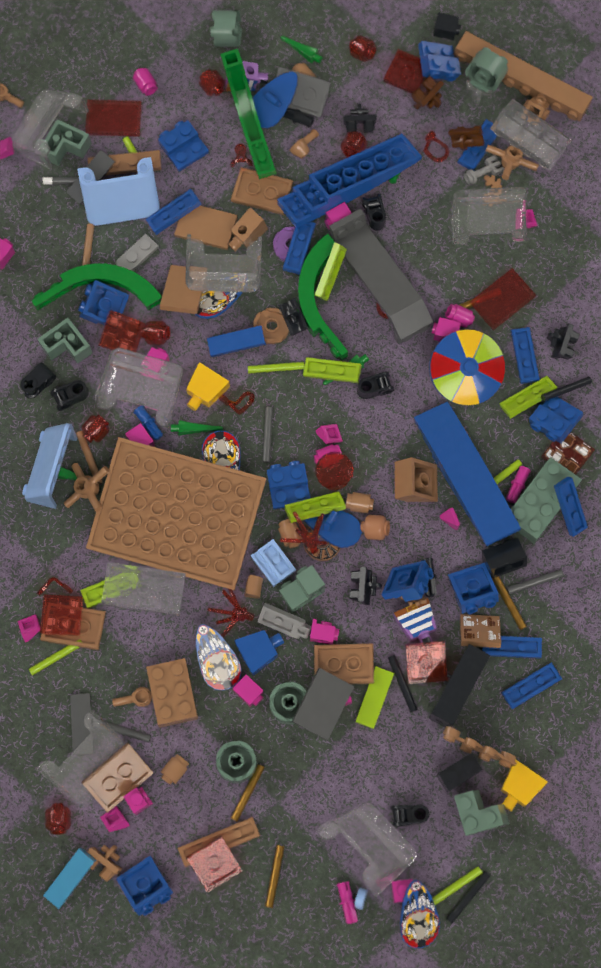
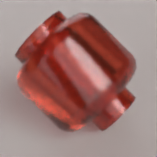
(362, 48)
(212, 82)
(353, 143)
(156, 332)
(95, 428)
(57, 819)

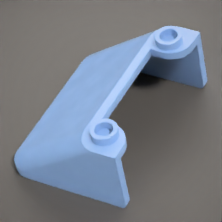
(120, 197)
(48, 464)

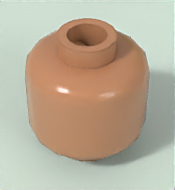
(375, 527)

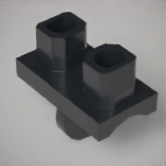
(352, 121)
(293, 317)
(560, 341)
(367, 585)

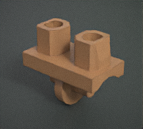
(110, 867)

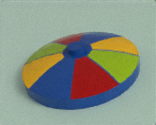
(467, 367)

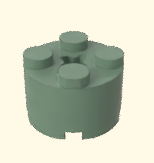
(226, 28)
(487, 70)
(277, 702)
(236, 750)

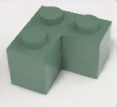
(66, 138)
(63, 338)
(302, 590)
(476, 817)

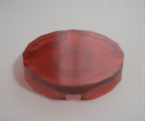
(334, 470)

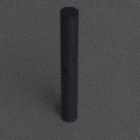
(565, 389)
(402, 683)
(468, 897)

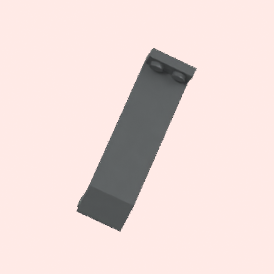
(381, 277)

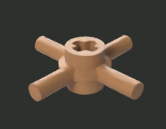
(511, 159)
(86, 487)

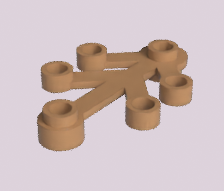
(468, 744)

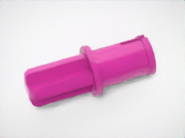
(518, 484)
(347, 902)

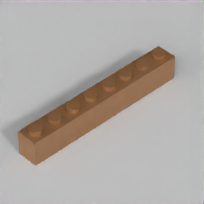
(530, 79)

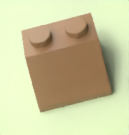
(415, 481)

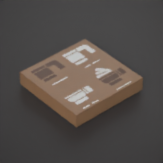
(480, 631)

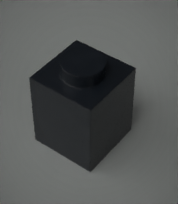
(446, 26)

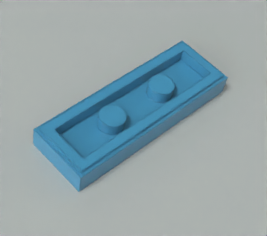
(69, 878)

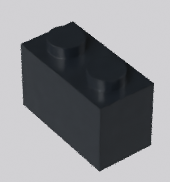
(504, 557)
(459, 772)

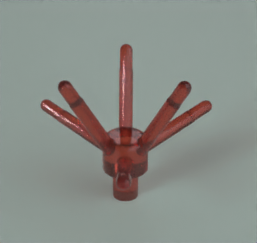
(309, 538)
(238, 612)

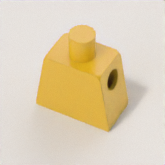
(205, 387)
(521, 786)

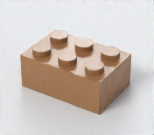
(172, 692)

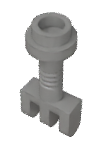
(471, 176)

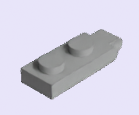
(137, 253)
(284, 622)

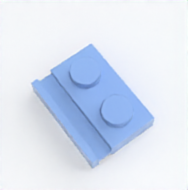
(273, 563)

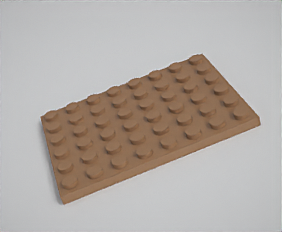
(176, 513)

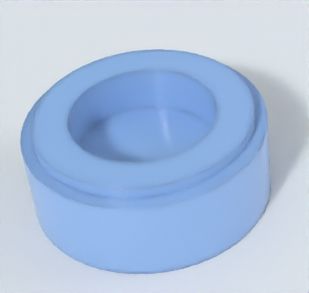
(360, 898)

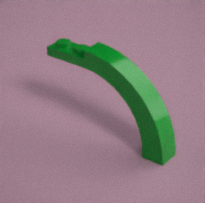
(247, 113)
(103, 273)
(308, 277)

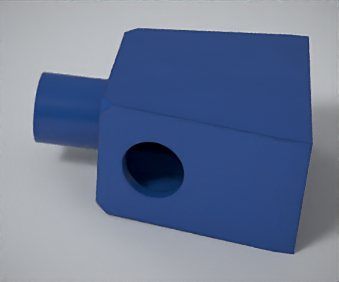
(258, 650)

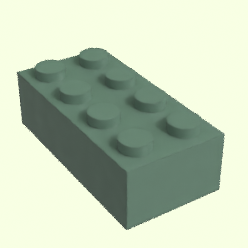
(539, 501)

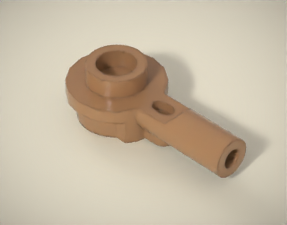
(4, 95)
(141, 697)

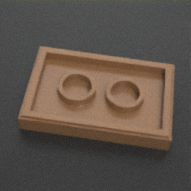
(260, 192)
(207, 225)
(177, 295)
(90, 633)
(346, 661)
(117, 777)

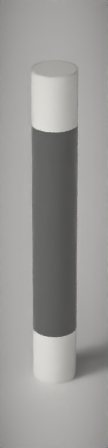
(58, 180)

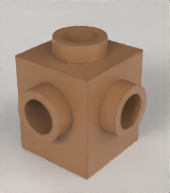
(539, 103)

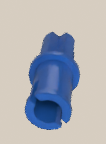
(148, 422)

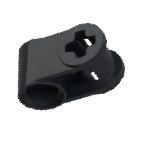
(374, 209)
(39, 379)
(378, 383)
(69, 395)
(407, 815)

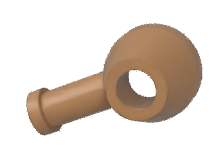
(301, 148)

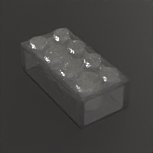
(531, 134)
(143, 589)

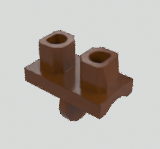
(429, 96)
(466, 137)

